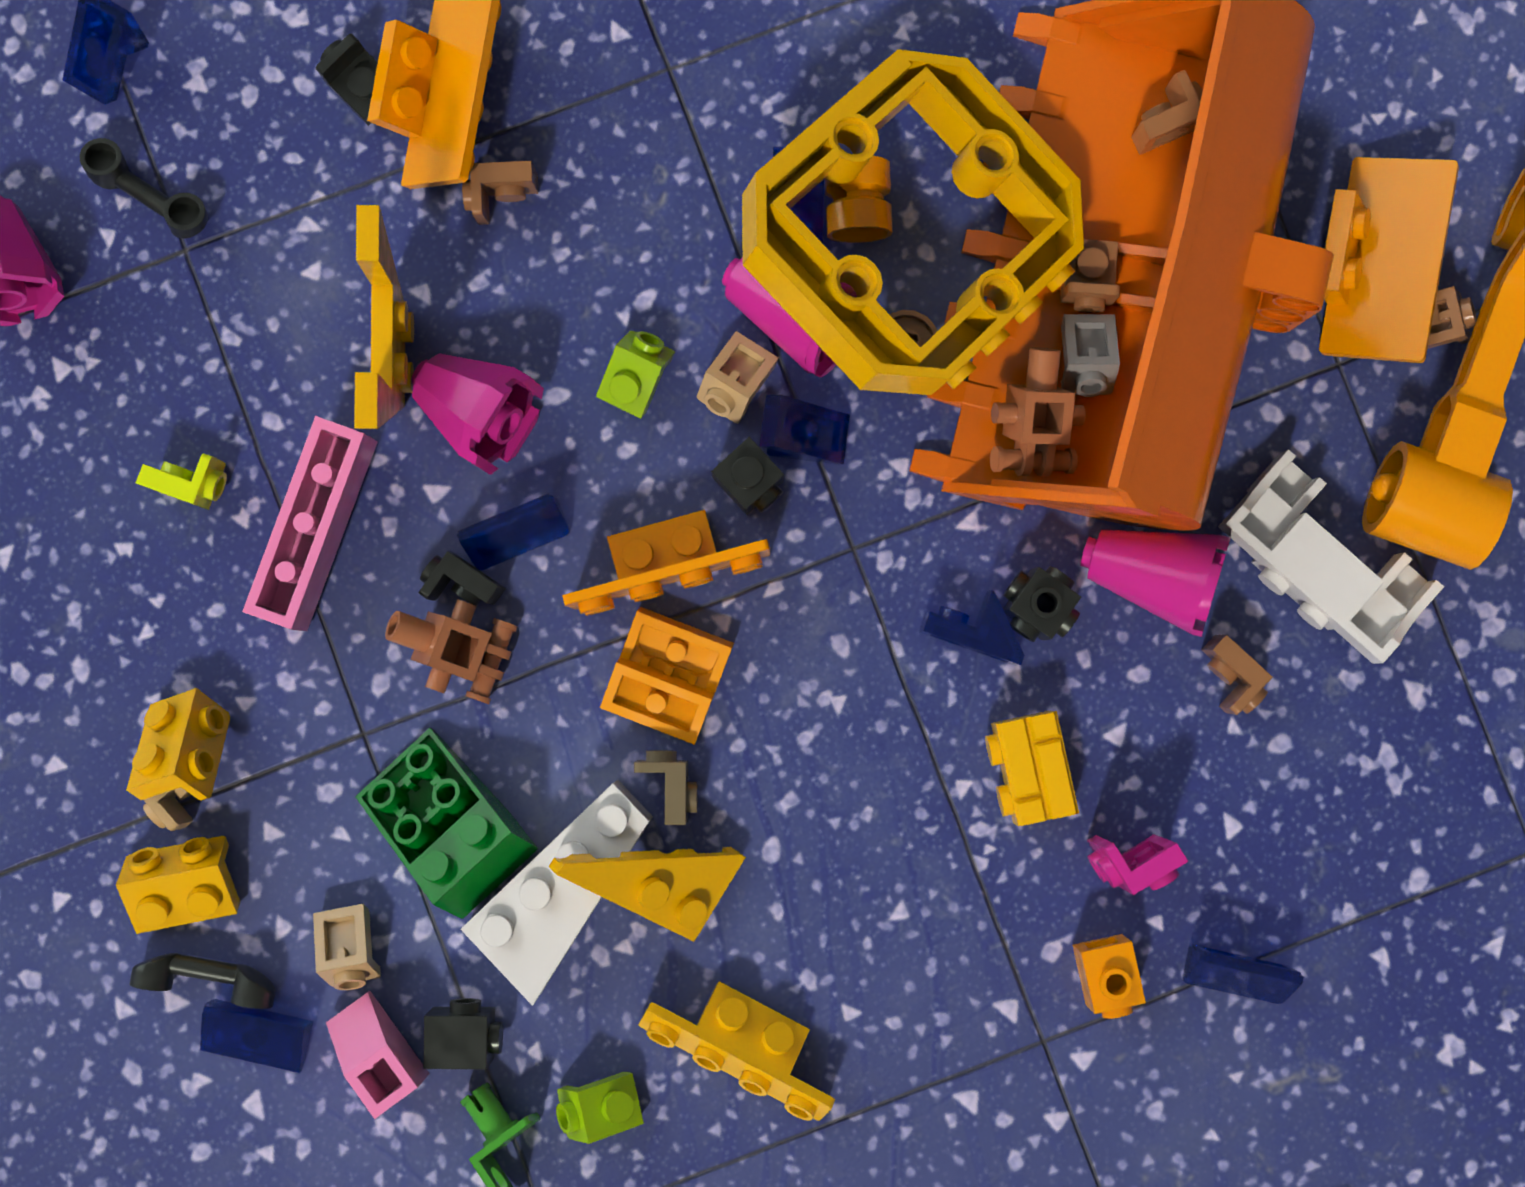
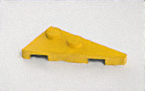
(666, 888)

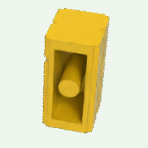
(1032, 768)

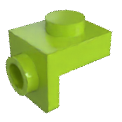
(634, 372)
(599, 1108)

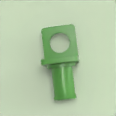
(496, 1129)

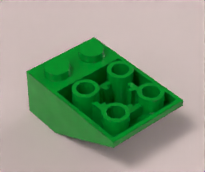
(445, 825)

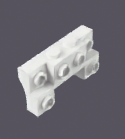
(1318, 570)

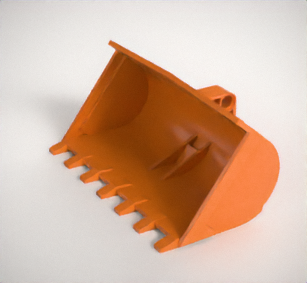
(1190, 255)

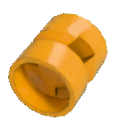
(859, 206)

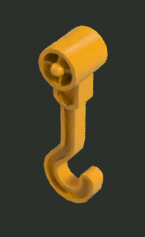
(1441, 492)

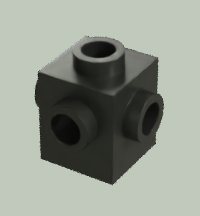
(1023, 608)

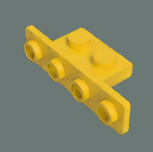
(746, 1043)

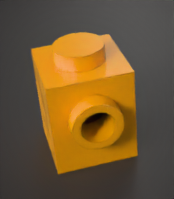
(1109, 976)

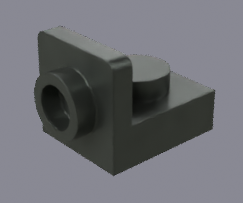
(349, 73)
(470, 582)

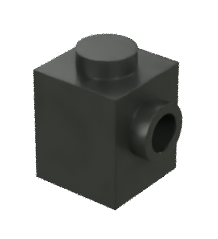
(749, 477)
(461, 1036)

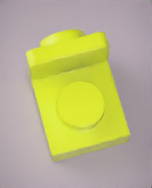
(176, 481)

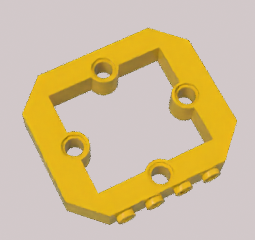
(977, 127)

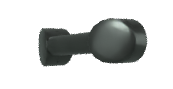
(109, 170)
(249, 990)

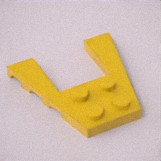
(383, 390)

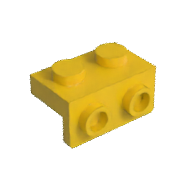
(179, 746)
(177, 884)

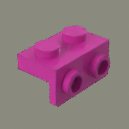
(1144, 865)

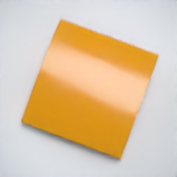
(666, 675)

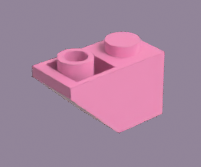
(374, 1055)

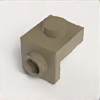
(680, 795)

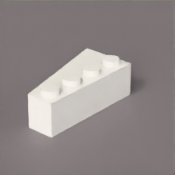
(540, 913)

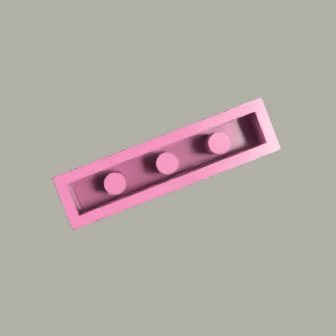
(310, 525)

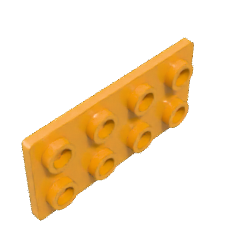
(435, 88)
(1387, 257)
(662, 555)

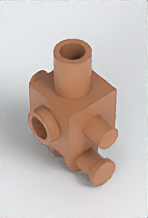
(1037, 419)
(454, 647)

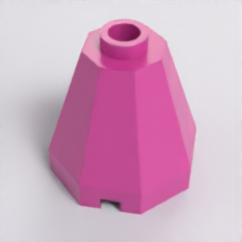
(26, 271)
(477, 406)

